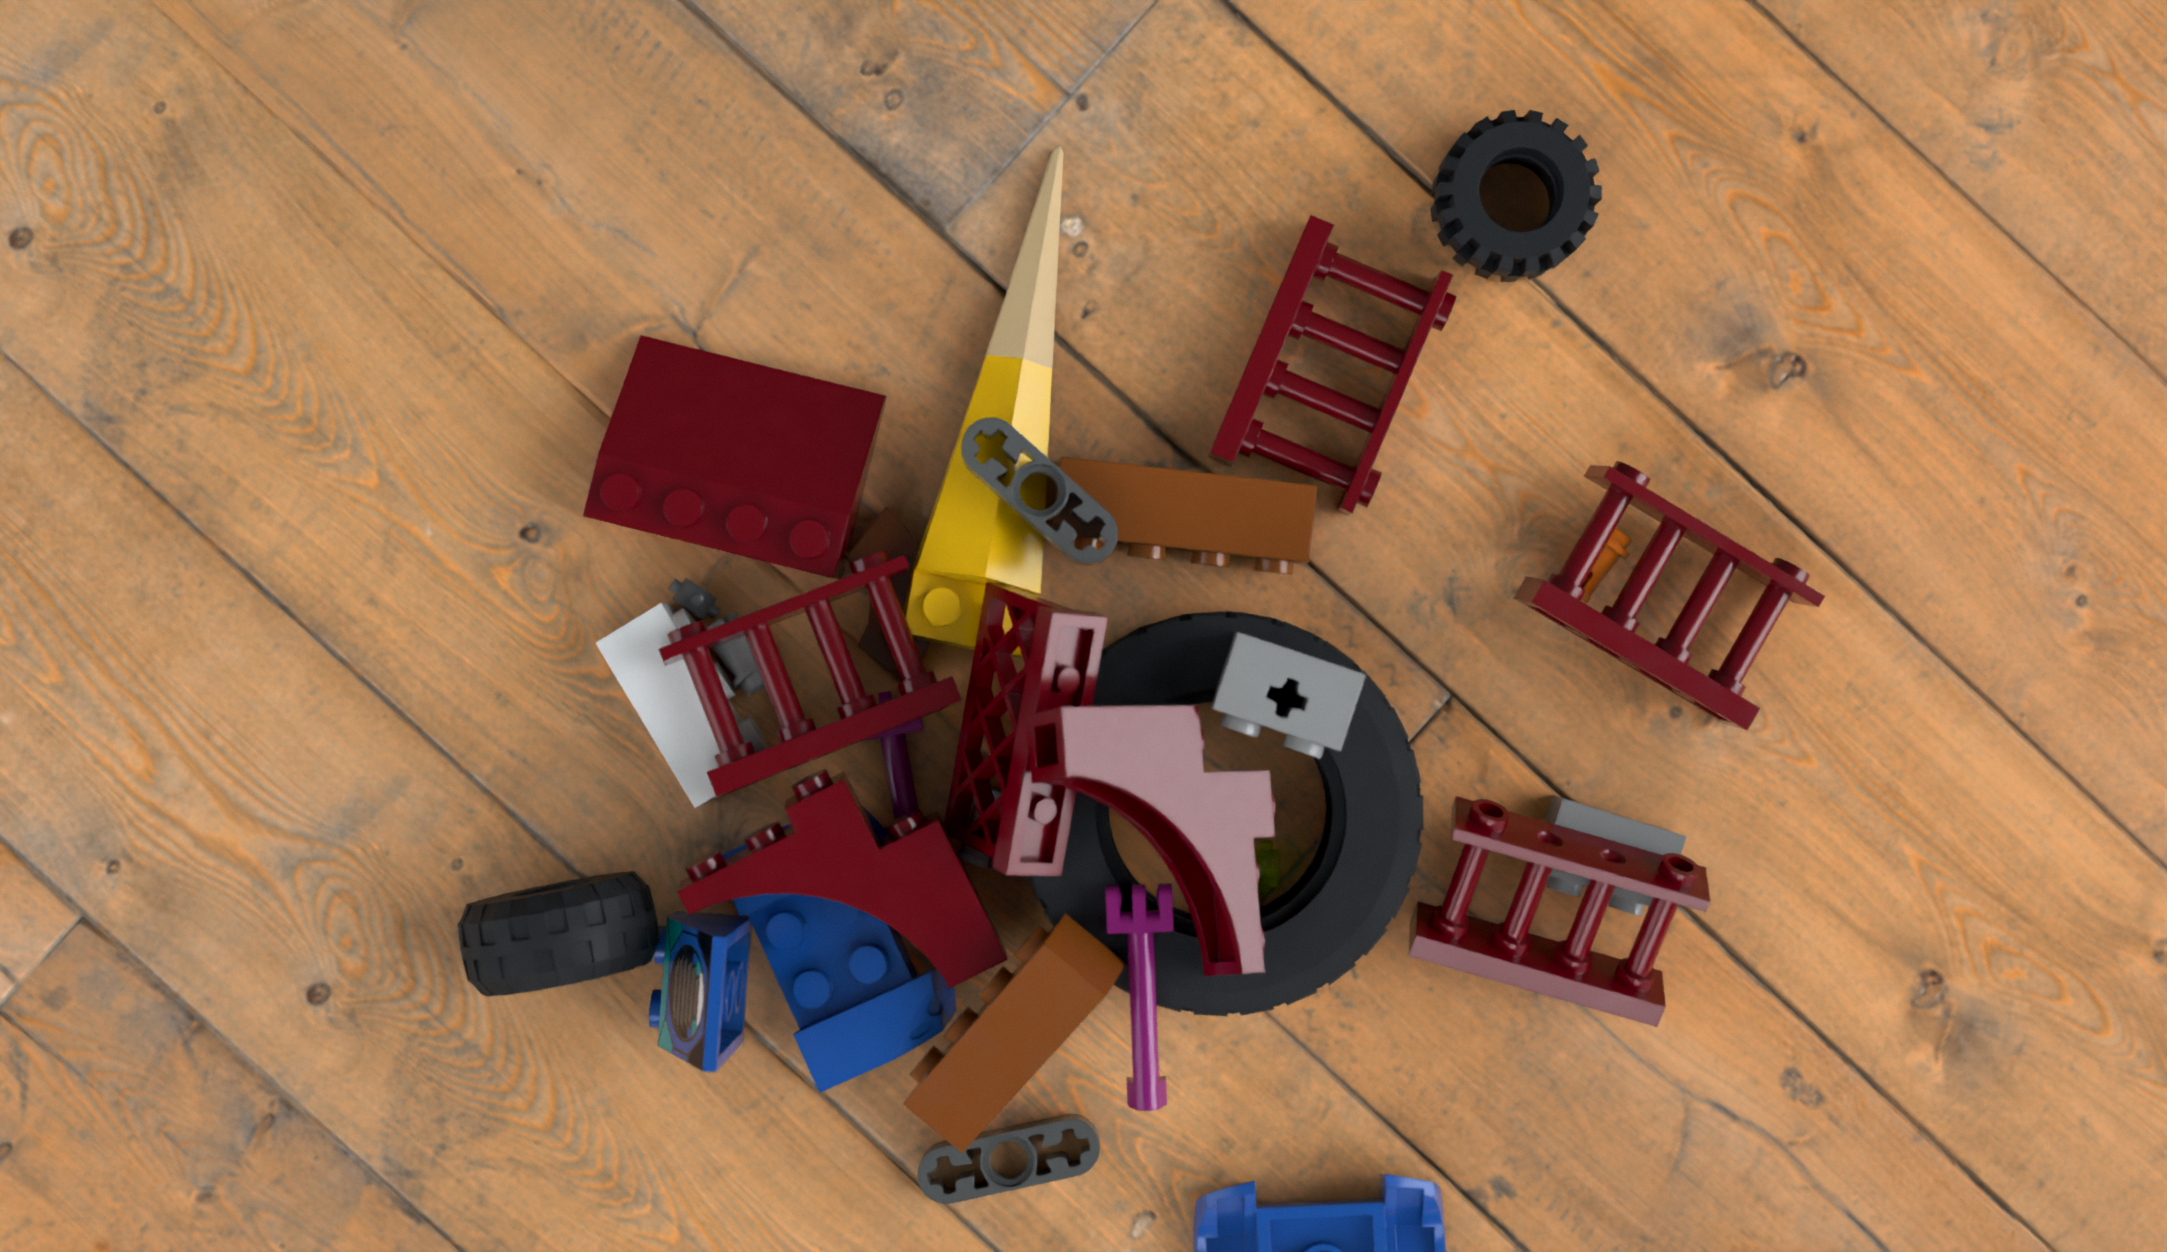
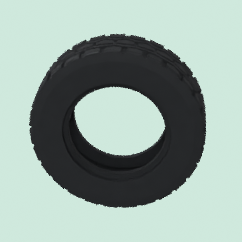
(1364, 849)

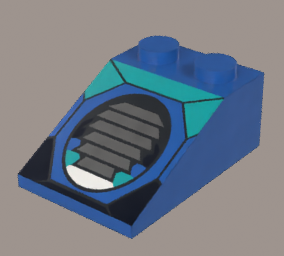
(702, 987)

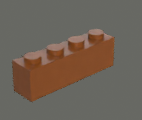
(1195, 513)
(1015, 1031)

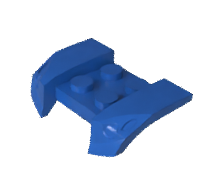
(846, 981)
(1401, 1220)

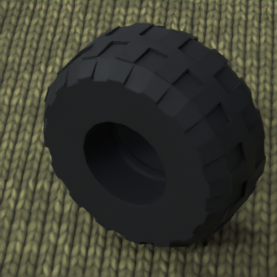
(558, 934)

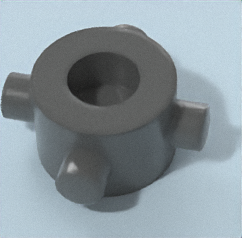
(694, 598)

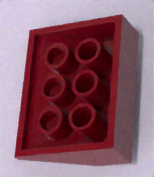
(736, 457)

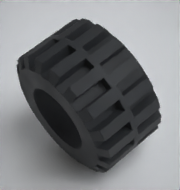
(1555, 161)

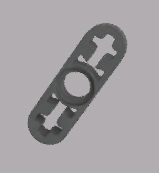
(1012, 448)
(1058, 1162)

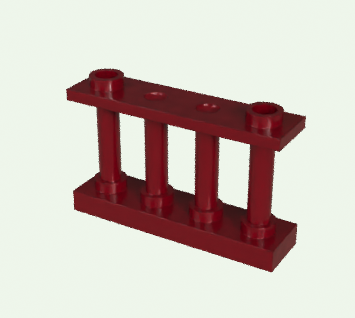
(1293, 318)
(1615, 626)
(798, 737)
(1540, 964)

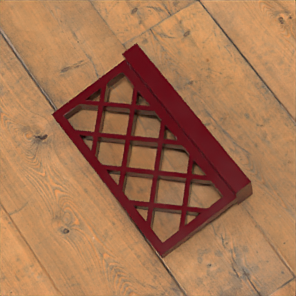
(1061, 655)

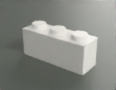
(669, 700)

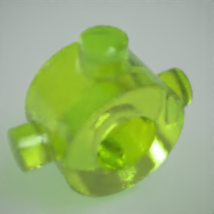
(1269, 863)

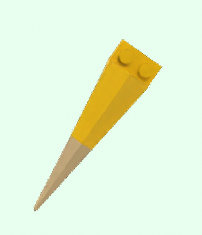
(970, 529)

